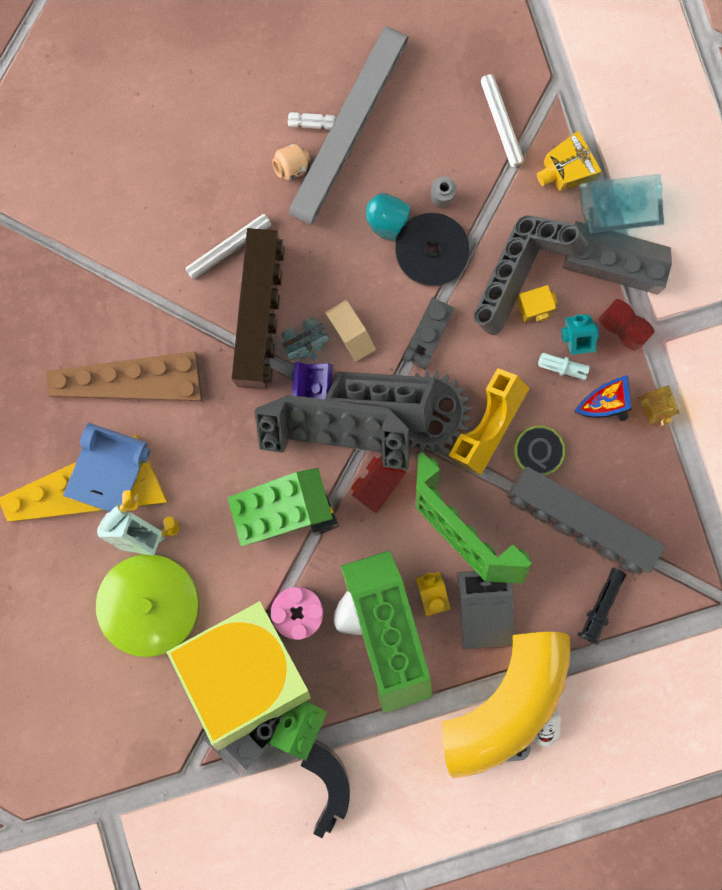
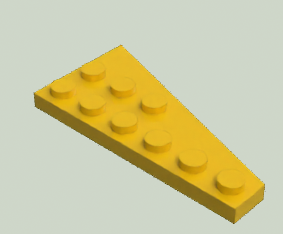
(46, 497)

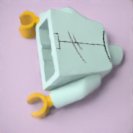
(132, 533)

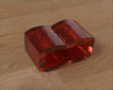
(631, 329)

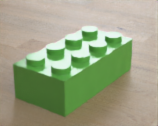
(280, 507)

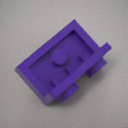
(312, 380)

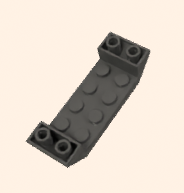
(333, 424)

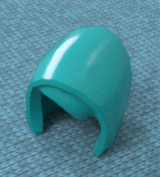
(387, 215)

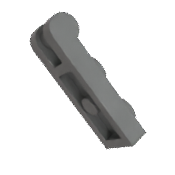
(429, 332)

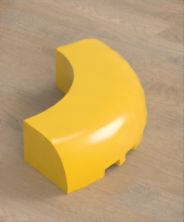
(514, 711)

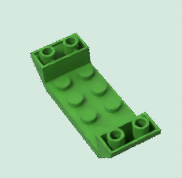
(509, 567)
(388, 631)

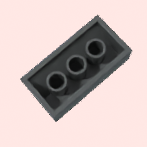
(623, 260)
(406, 396)

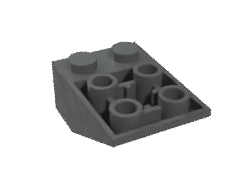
(485, 611)
(246, 750)

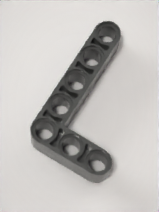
(516, 261)

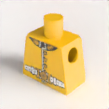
(569, 164)

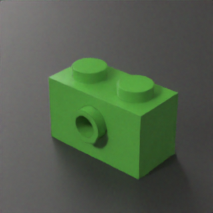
(298, 729)

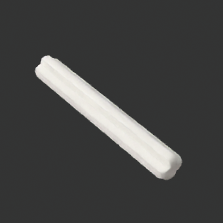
(502, 120)
(225, 248)

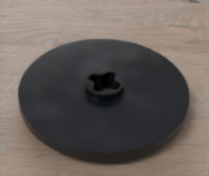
(432, 268)

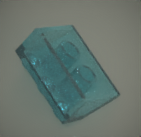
(622, 203)

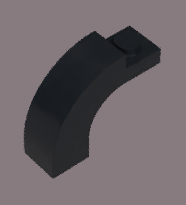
(331, 770)

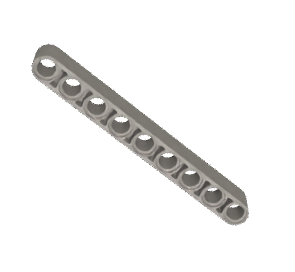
(348, 125)

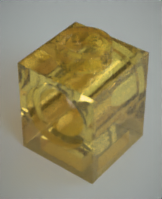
(659, 406)

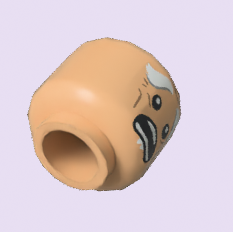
(291, 162)

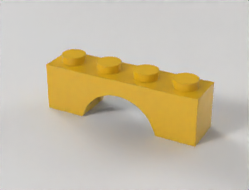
(504, 398)

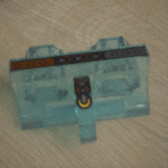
(306, 342)

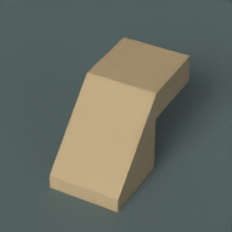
(350, 330)

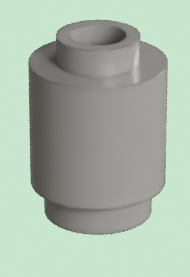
(440, 198)

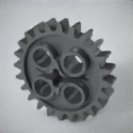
(443, 392)

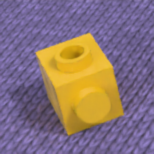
(537, 304)

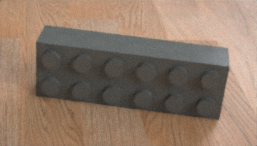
(585, 521)

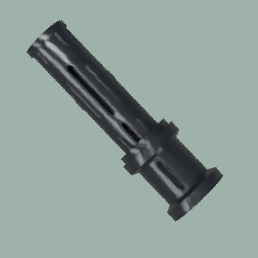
(598, 616)

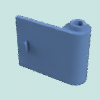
(105, 465)

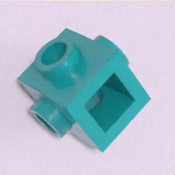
(580, 334)

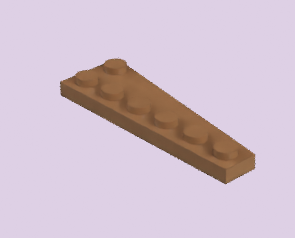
(149, 378)

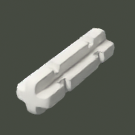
(313, 121)

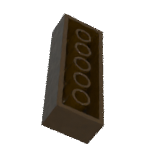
(257, 308)

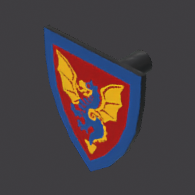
(608, 400)

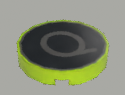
(539, 449)

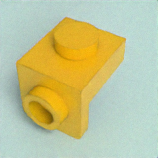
(433, 593)

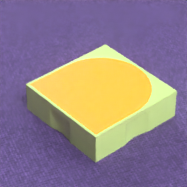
(238, 675)

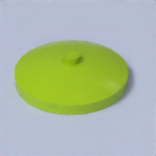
(147, 605)

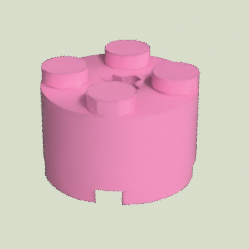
(300, 627)

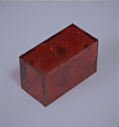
(376, 485)

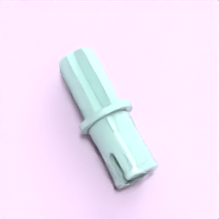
(563, 366)

